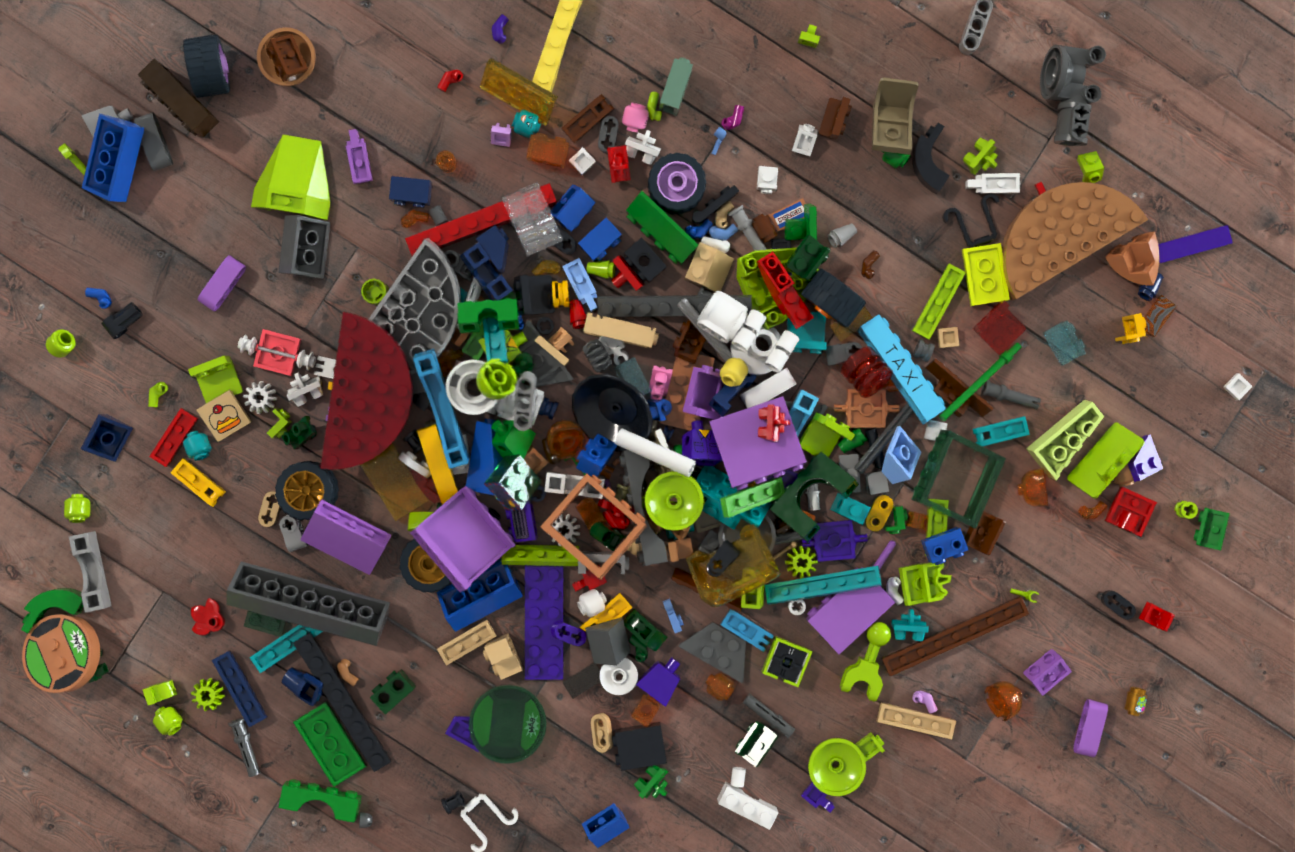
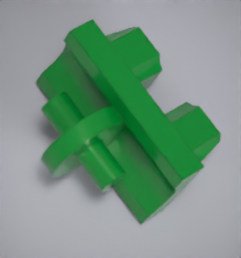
(646, 788)

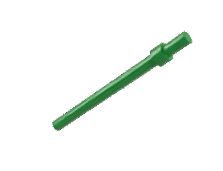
(1003, 359)

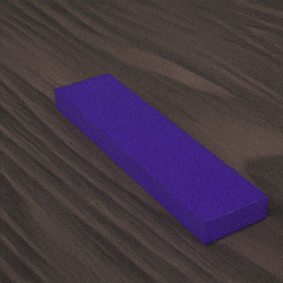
(1194, 244)

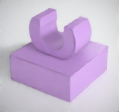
(501, 135)

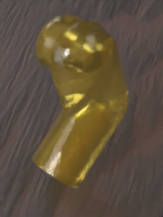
(546, 266)

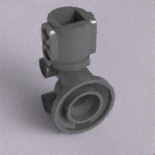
(1063, 81)

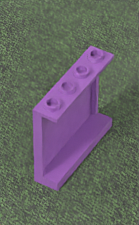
(751, 457)
(463, 538)

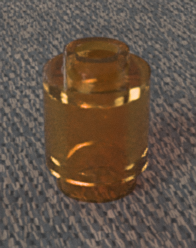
(446, 167)

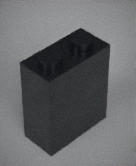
(639, 746)

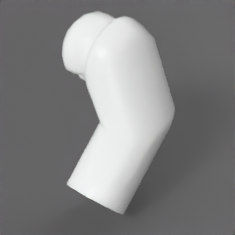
(892, 590)

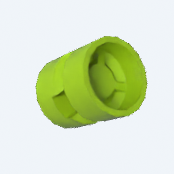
(374, 291)

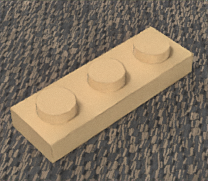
(466, 642)

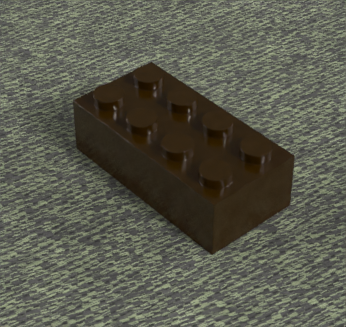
(174, 94)

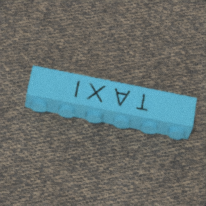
(906, 374)

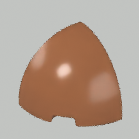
(1137, 260)

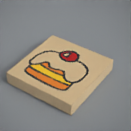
(224, 415)

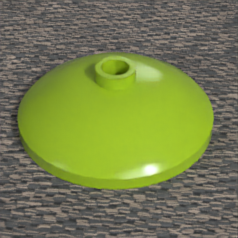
(688, 504)
(839, 779)

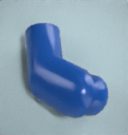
(699, 231)
(101, 295)

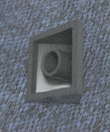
(608, 642)

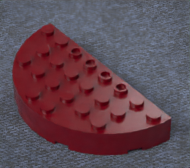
(368, 394)

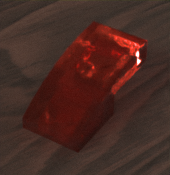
(421, 482)

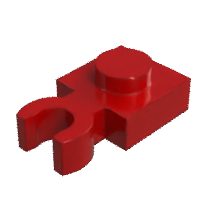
(608, 505)

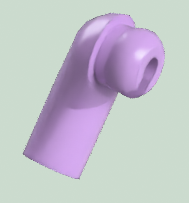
(925, 698)

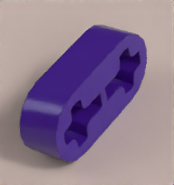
(569, 631)

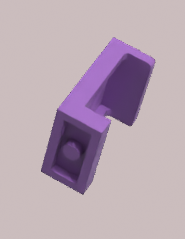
(702, 388)

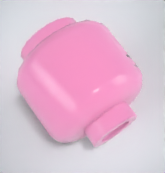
(635, 117)

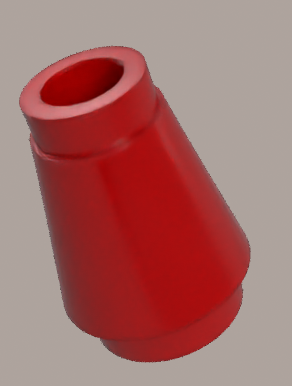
(577, 314)

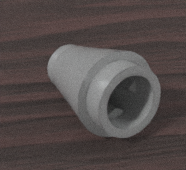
(841, 235)

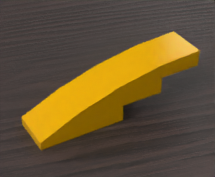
(437, 463)

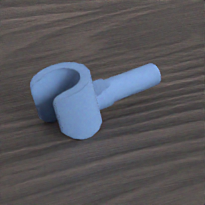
(720, 134)

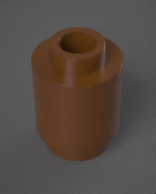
(764, 228)

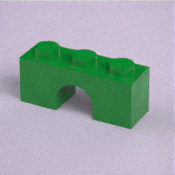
(472, 313)

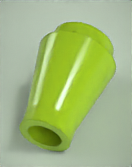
(602, 268)

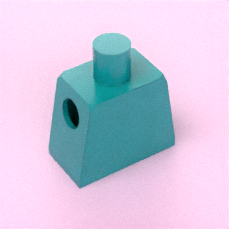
(850, 508)

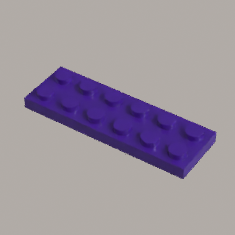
(542, 610)

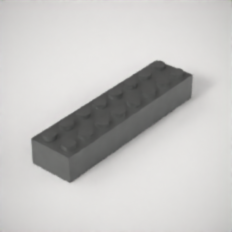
(308, 603)

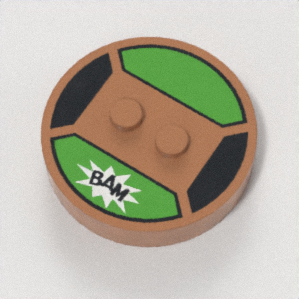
(61, 653)

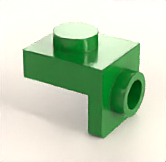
(900, 517)

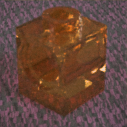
(645, 718)

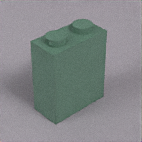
(676, 86)

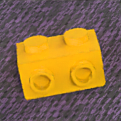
(1134, 328)

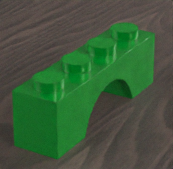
(344, 804)

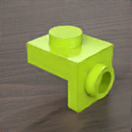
(1091, 167)
(280, 427)
(870, 745)

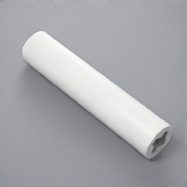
(655, 452)

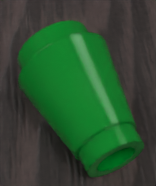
(857, 441)

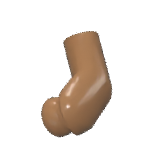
(343, 670)

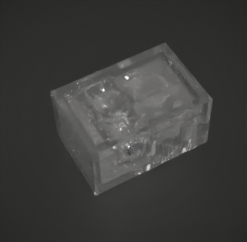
(532, 219)

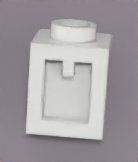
(805, 139)
(767, 179)

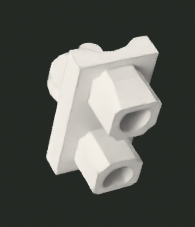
(634, 145)
(297, 392)

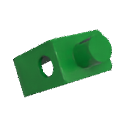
(510, 440)

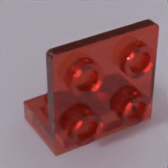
(999, 328)

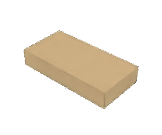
(552, 350)

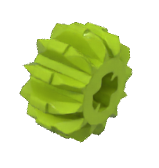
(794, 560)
(214, 696)

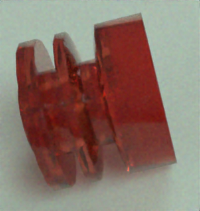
(866, 372)

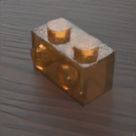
(548, 150)

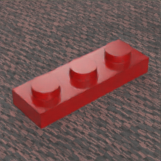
(174, 437)

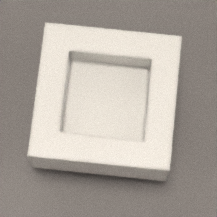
(582, 161)
(1237, 386)

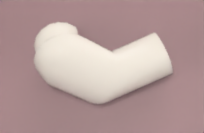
(723, 246)

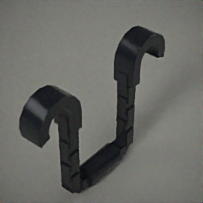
(982, 240)

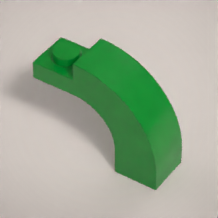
(63, 598)

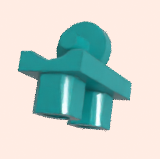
(911, 623)

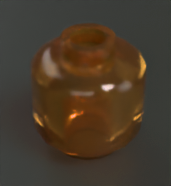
(719, 686)

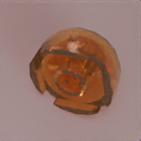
(565, 439)
(1034, 488)
(1004, 699)

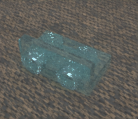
(1064, 342)

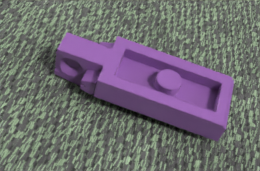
(358, 158)

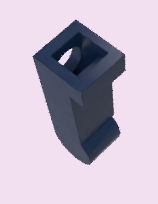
(721, 400)

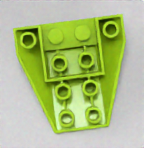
(295, 179)
(752, 284)

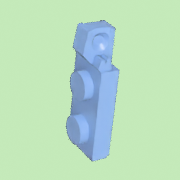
(581, 283)

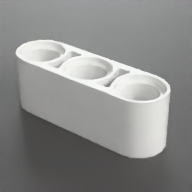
(768, 388)

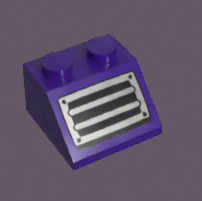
(523, 523)

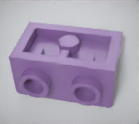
(1047, 671)

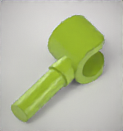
(1027, 595)

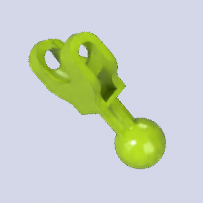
(866, 668)

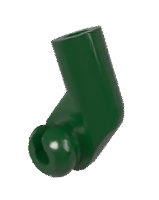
(641, 649)

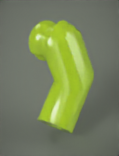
(155, 392)

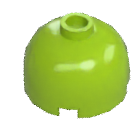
(496, 379)

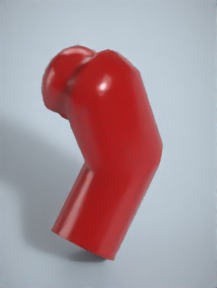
(448, 78)

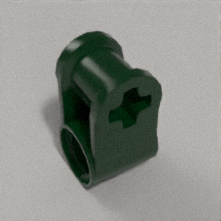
(606, 535)

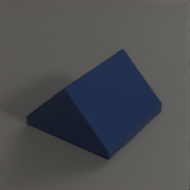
(106, 437)

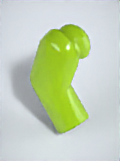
(651, 105)

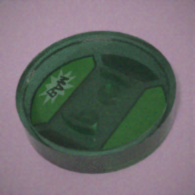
(507, 723)

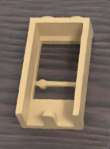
(621, 330)

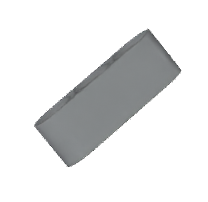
(971, 34)
(522, 409)

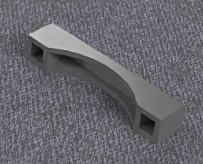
(651, 547)

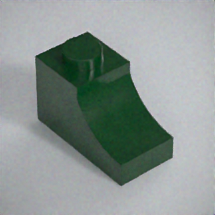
(644, 630)

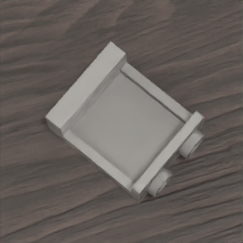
(602, 556)

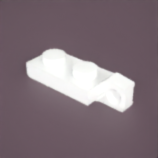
(995, 183)

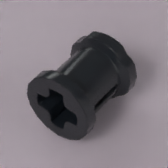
(409, 439)
(453, 802)

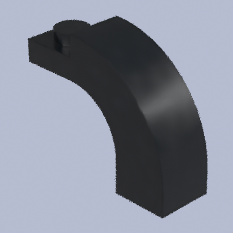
(923, 165)

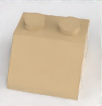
(709, 268)

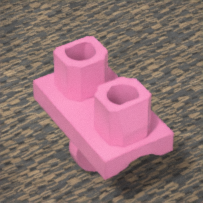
(660, 382)

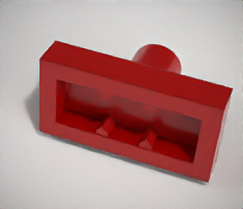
(626, 274)

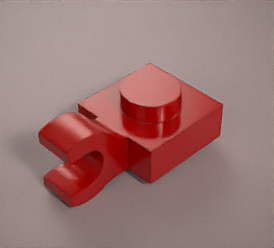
(589, 579)

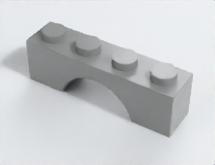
(95, 588)

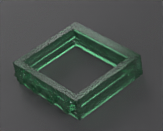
(983, 488)

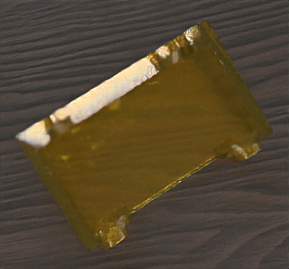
(749, 570)

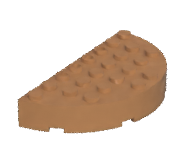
(1062, 230)

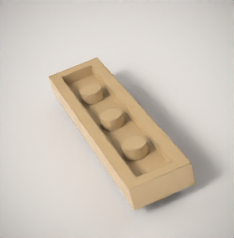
(916, 720)

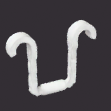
(474, 802)

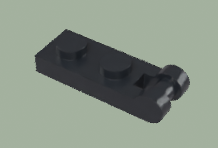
(713, 205)

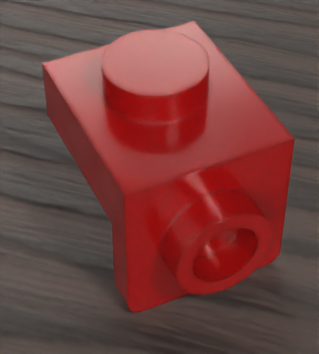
(1156, 616)

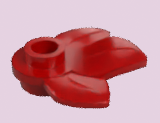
(204, 617)

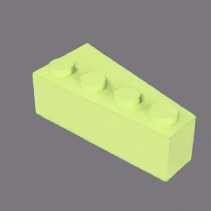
(1065, 438)

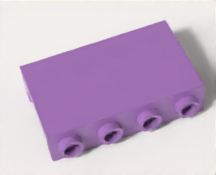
(345, 537)
(848, 614)

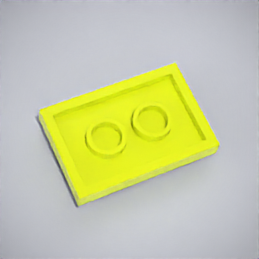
(985, 274)

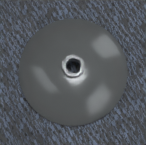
(766, 530)

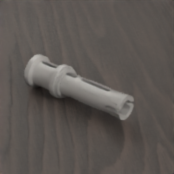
(744, 225)

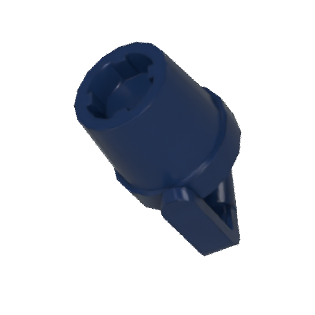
(300, 682)

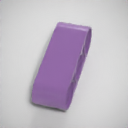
(221, 283)
(1090, 728)

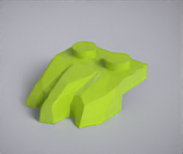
(923, 583)

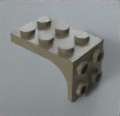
(893, 116)

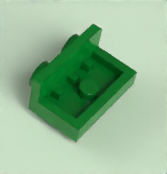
(1212, 528)

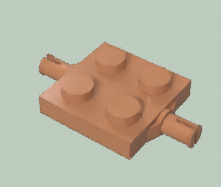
(866, 412)

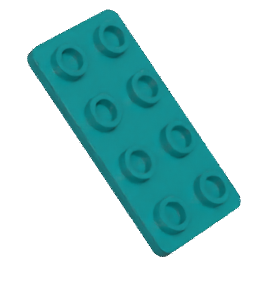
(717, 485)

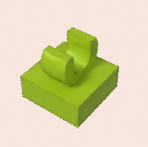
(809, 38)

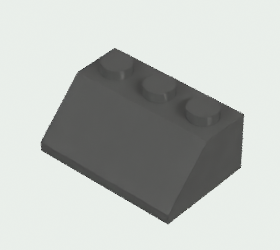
(304, 246)

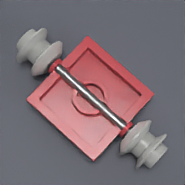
(277, 352)

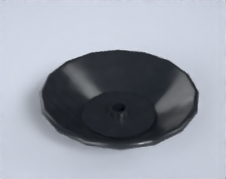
(607, 404)

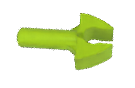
(69, 154)

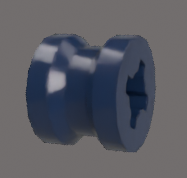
(548, 408)

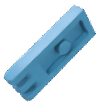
(746, 629)

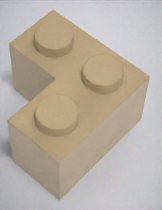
(503, 655)

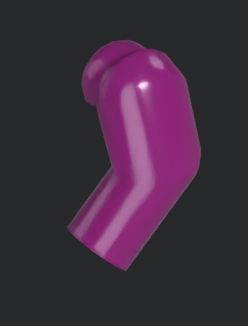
(734, 120)

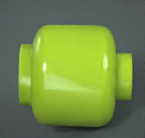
(60, 343)
(77, 508)
(167, 720)

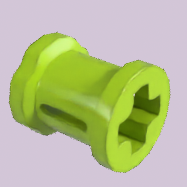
(1192, 507)

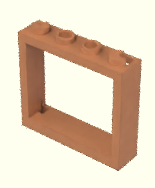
(610, 495)

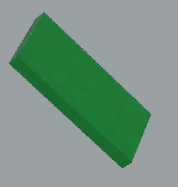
(330, 743)

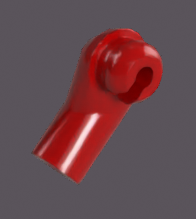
(615, 521)

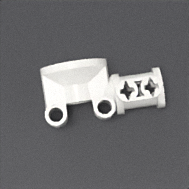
(729, 321)
(463, 401)

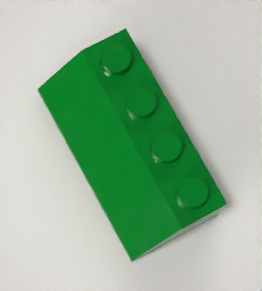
(661, 228)

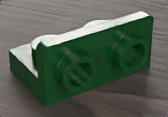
(807, 258)

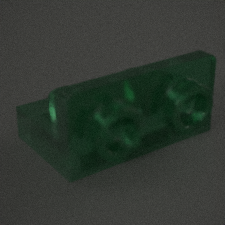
(264, 623)

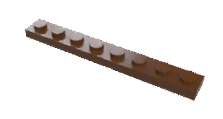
(955, 636)

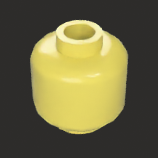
(733, 372)

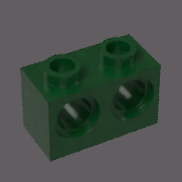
(395, 694)

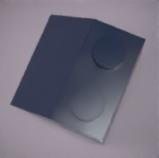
(496, 246)

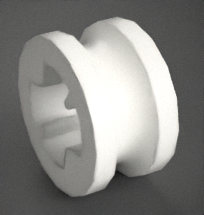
(795, 611)

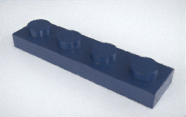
(239, 688)

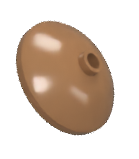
(267, 65)

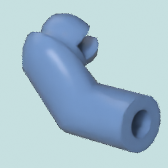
(723, 234)

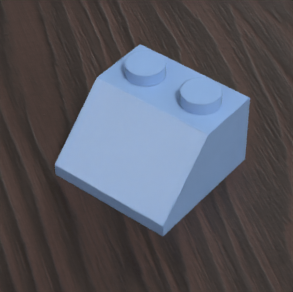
(900, 457)

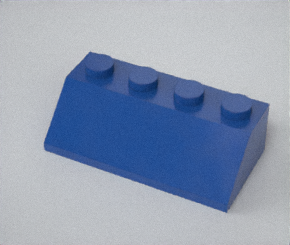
(112, 158)
(486, 594)

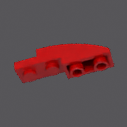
(782, 290)

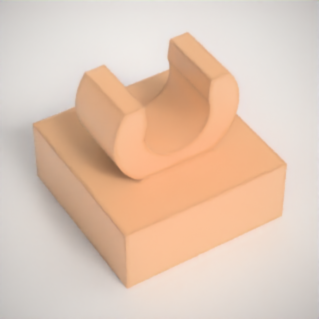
(560, 339)

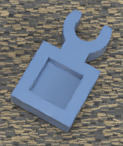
(676, 620)

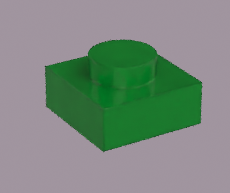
(795, 229)

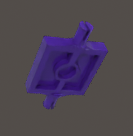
(835, 541)

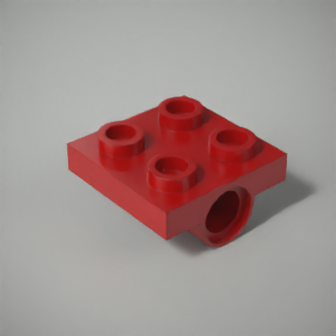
(1130, 511)

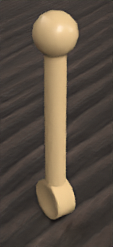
(792, 545)

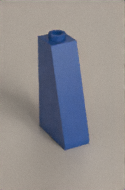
(483, 457)

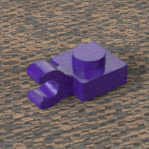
(816, 797)

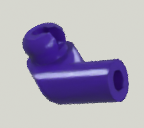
(497, 29)

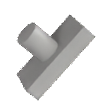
(848, 463)

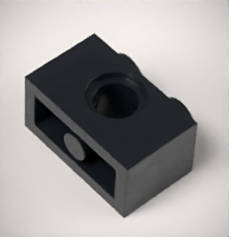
(642, 249)

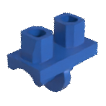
(659, 409)

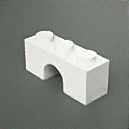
(565, 483)
(746, 806)

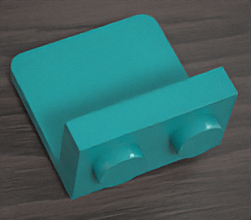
(810, 335)

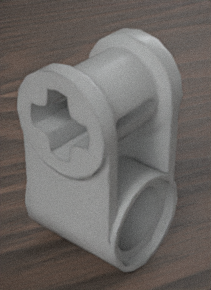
(292, 534)

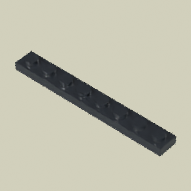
(342, 701)

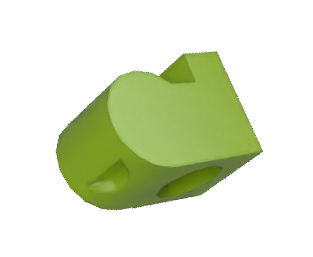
(159, 692)

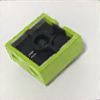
(786, 661)

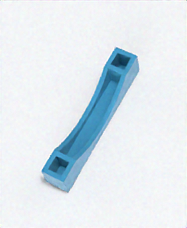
(447, 423)

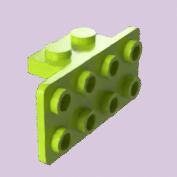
(1105, 460)

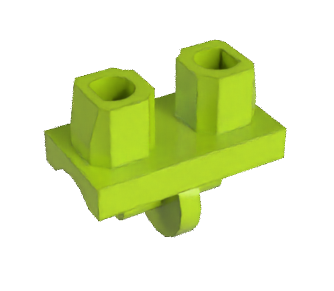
(985, 156)

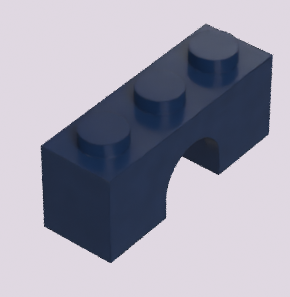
(480, 267)

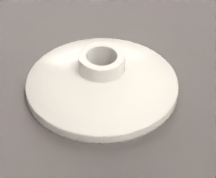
(619, 687)

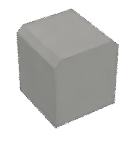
(876, 482)

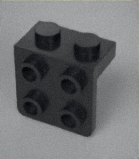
(534, 294)

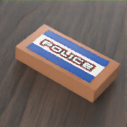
(792, 211)

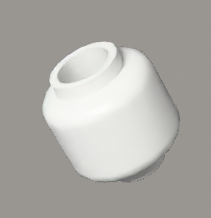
(591, 603)

